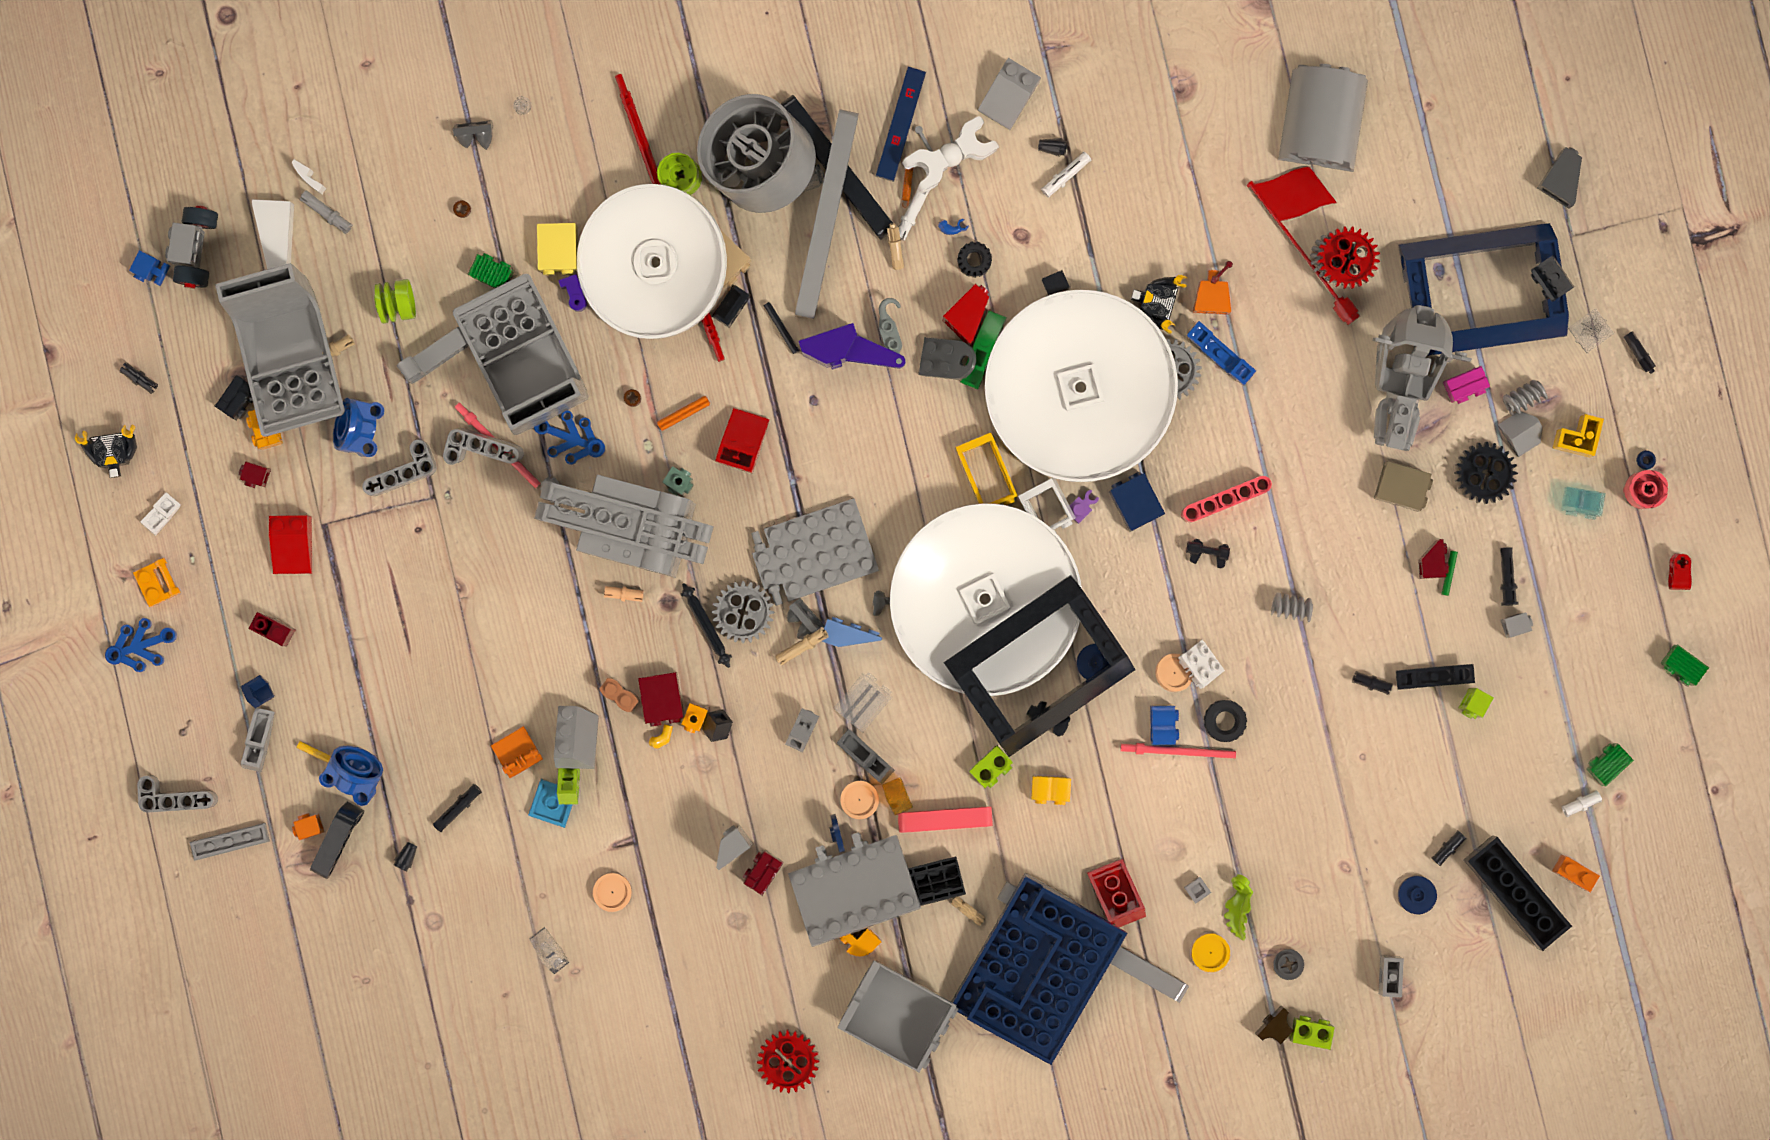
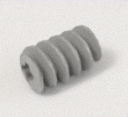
(1524, 396)
(1292, 606)

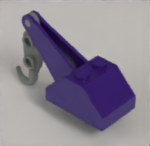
(844, 344)

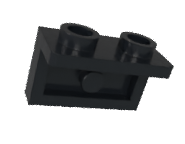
(1551, 278)

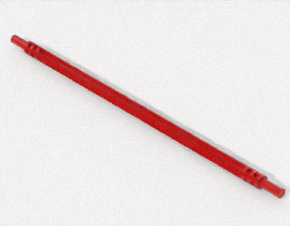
(650, 164)

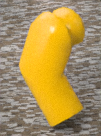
(663, 739)

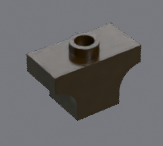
(1275, 1026)

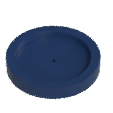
(1086, 661)
(835, 833)
(1408, 895)

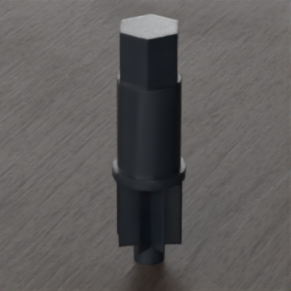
(1640, 353)

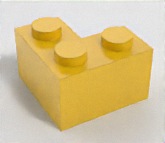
(1583, 440)

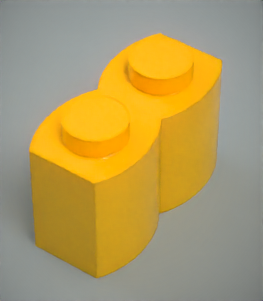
(1051, 789)

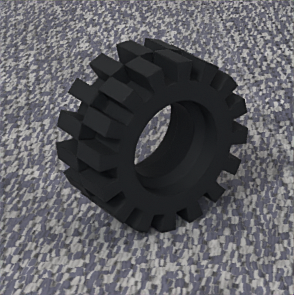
(978, 248)

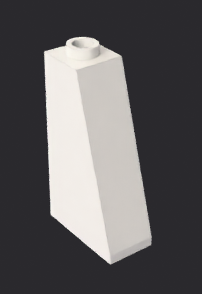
(275, 230)

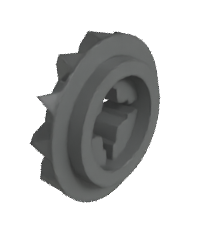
(1284, 972)

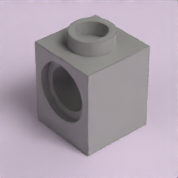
(1517, 625)

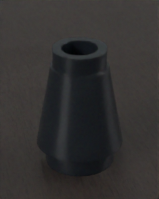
(1053, 146)
(405, 857)

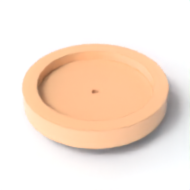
(1171, 674)
(850, 800)
(603, 892)

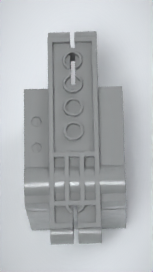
(628, 524)

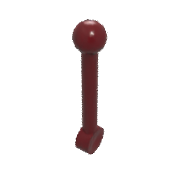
(1228, 264)

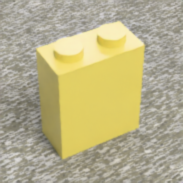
(557, 248)

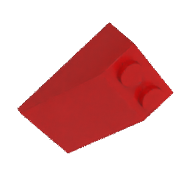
(291, 544)
(1117, 894)

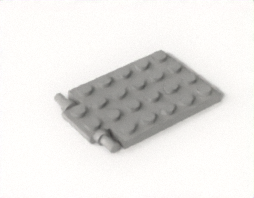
(814, 552)

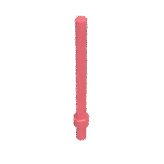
(471, 419)
(1140, 749)

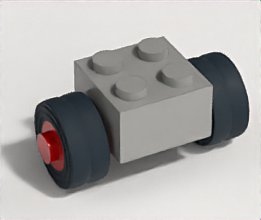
(187, 246)

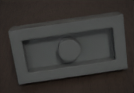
(481, 129)
(801, 612)

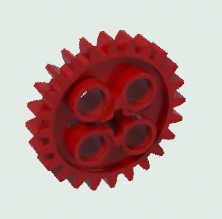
(1332, 250)
(775, 1073)

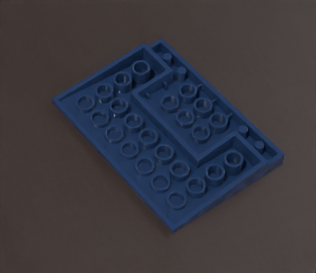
(1038, 969)

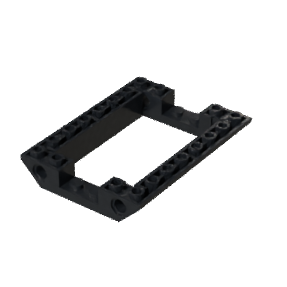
(965, 660)

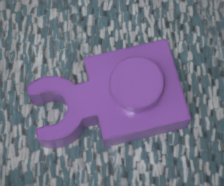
(1081, 507)

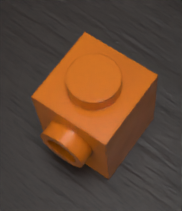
(307, 826)

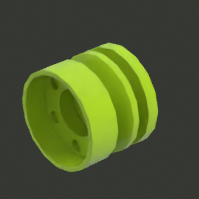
(680, 163)
(390, 302)

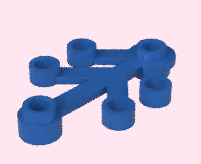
(573, 439)
(138, 646)

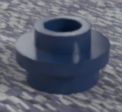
(1651, 457)

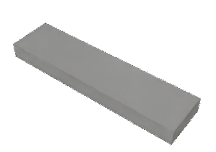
(229, 841)

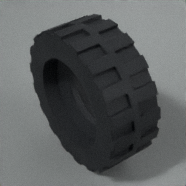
(1239, 716)

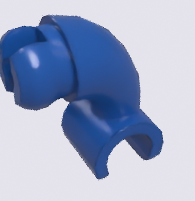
(950, 230)

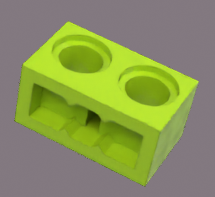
(1475, 703)
(987, 762)
(568, 785)
(1311, 1038)

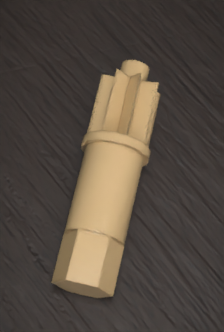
(895, 247)

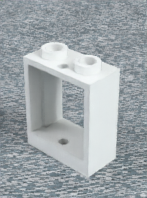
(1051, 483)

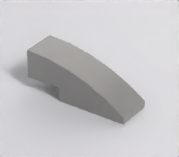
(257, 740)

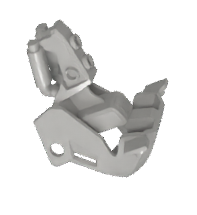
(1408, 377)

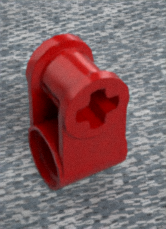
(1680, 574)

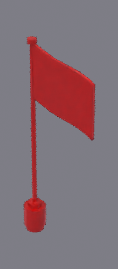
(1292, 197)

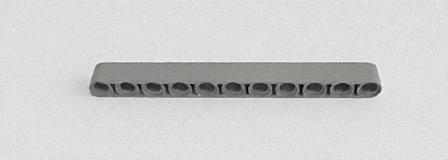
(826, 213)
(1132, 964)

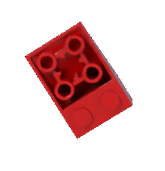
(742, 441)

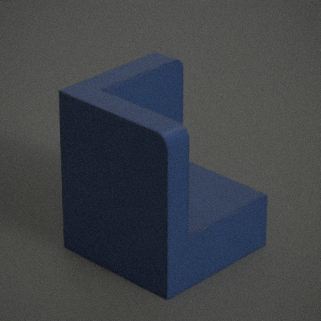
(257, 691)

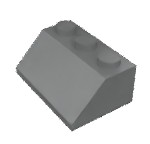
(575, 738)
(732, 845)

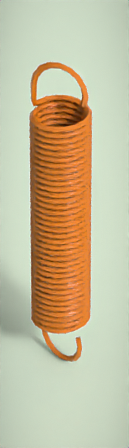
(907, 185)

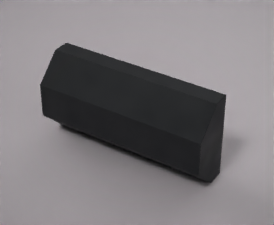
(937, 881)

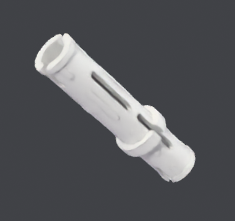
(1066, 174)
(908, 219)

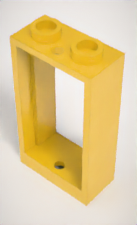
(988, 438)

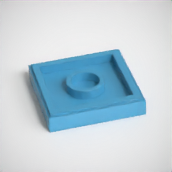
(546, 805)

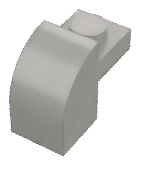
(802, 730)

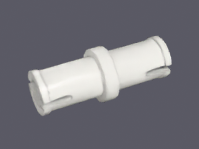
(1581, 803)

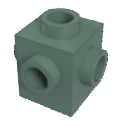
(672, 478)

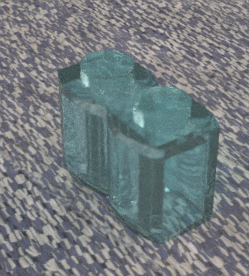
(1583, 502)

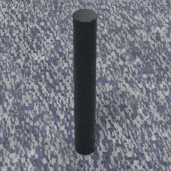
(781, 328)

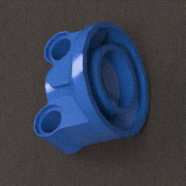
(356, 427)
(353, 773)

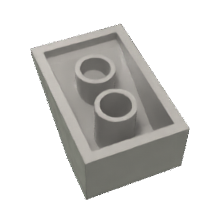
(1009, 93)

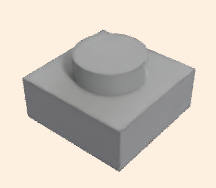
(1197, 890)

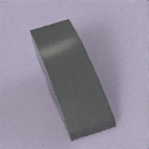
(865, 756)

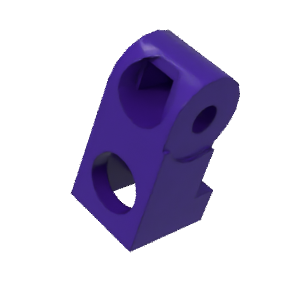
(577, 299)

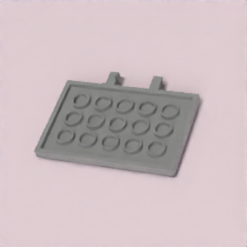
(854, 889)

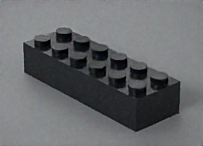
(1517, 893)

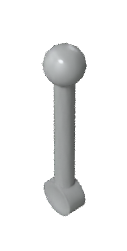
(918, 130)

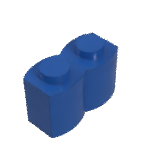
(1163, 725)

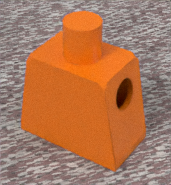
(1212, 297)

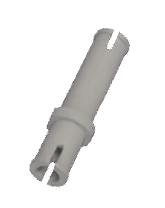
(332, 216)

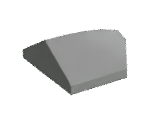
(1522, 432)

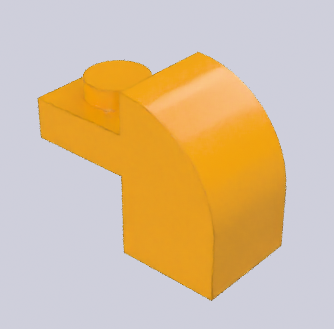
(863, 944)

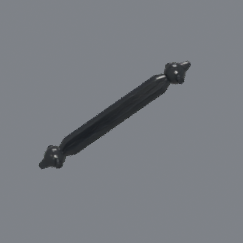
(706, 625)

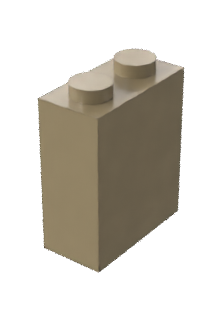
(1403, 486)

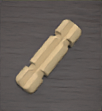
(967, 910)

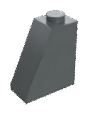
(1563, 178)

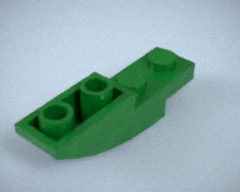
(983, 347)

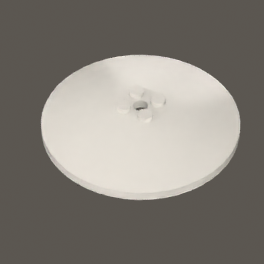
(618, 255)

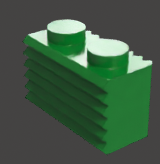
(490, 272)
(1684, 665)
(1609, 764)

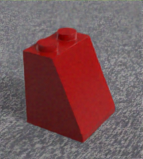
(967, 313)

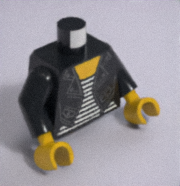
(1159, 300)
(110, 450)

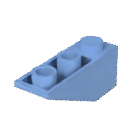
(844, 635)

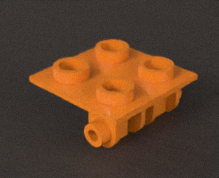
(516, 752)

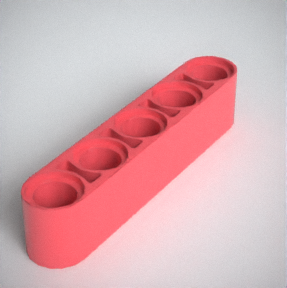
(1235, 496)
(945, 819)

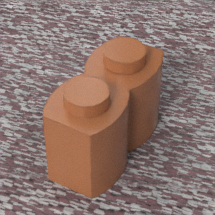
(623, 698)

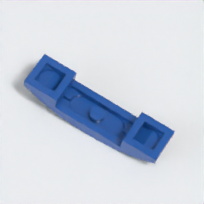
(1220, 353)

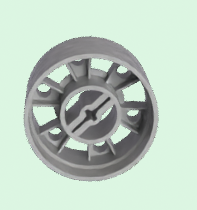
(735, 131)

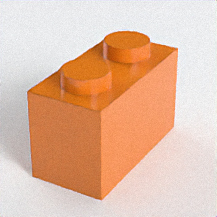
(1575, 873)

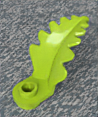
(1239, 906)

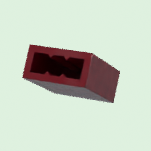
(661, 698)

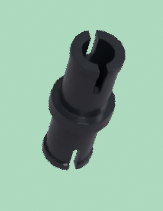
(138, 378)
(1372, 683)
(1449, 848)

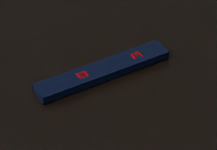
(900, 124)

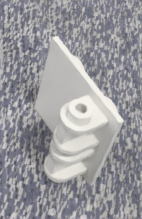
(1201, 664)

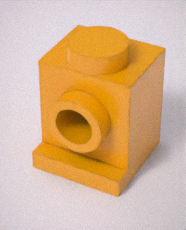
(699, 712)

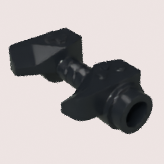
(1196, 548)
(1058, 729)

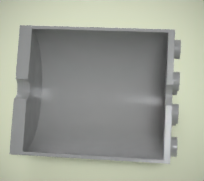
(1323, 117)
(897, 1016)

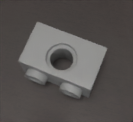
(1391, 976)

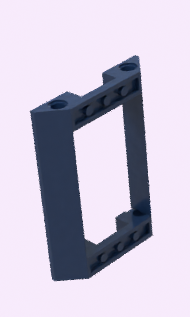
(1546, 243)

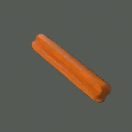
(683, 413)

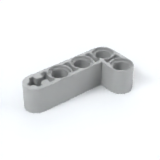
(433, 356)
(485, 447)
(398, 473)
(177, 798)

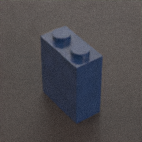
(1136, 501)

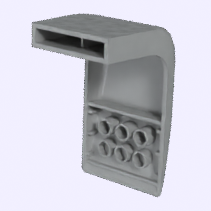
(283, 348)
(521, 354)

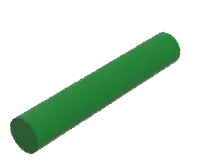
(1448, 579)

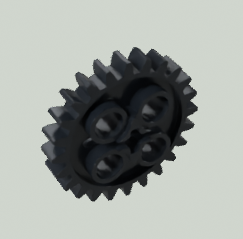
(1469, 467)

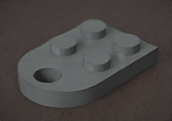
(944, 359)

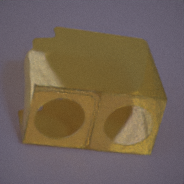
(897, 796)

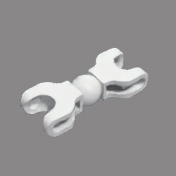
(950, 154)

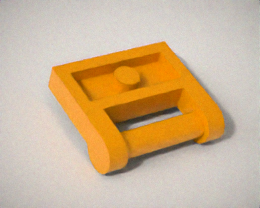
(151, 585)

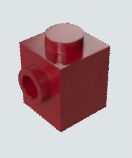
(254, 475)

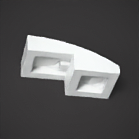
(306, 174)
(160, 514)

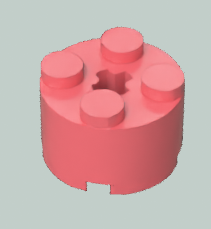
(1656, 490)

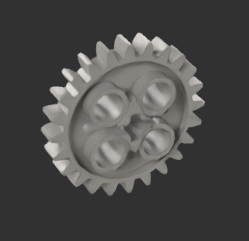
(1183, 356)
(726, 607)

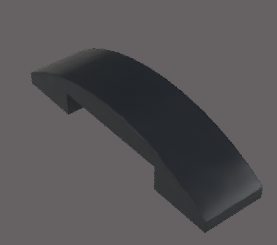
(1435, 676)

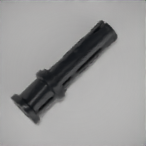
(1508, 587)

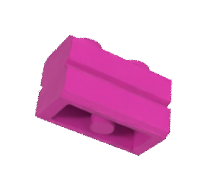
(1466, 384)

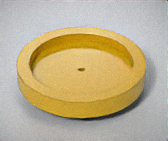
(1210, 961)

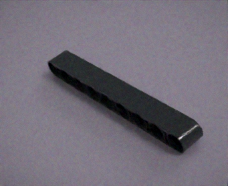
(852, 187)

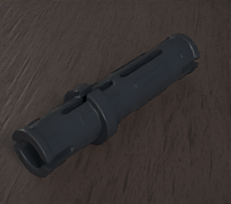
(462, 802)

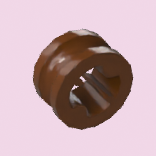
(464, 203)
(628, 402)

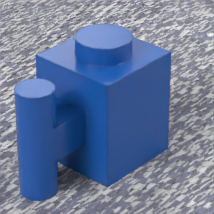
(146, 267)

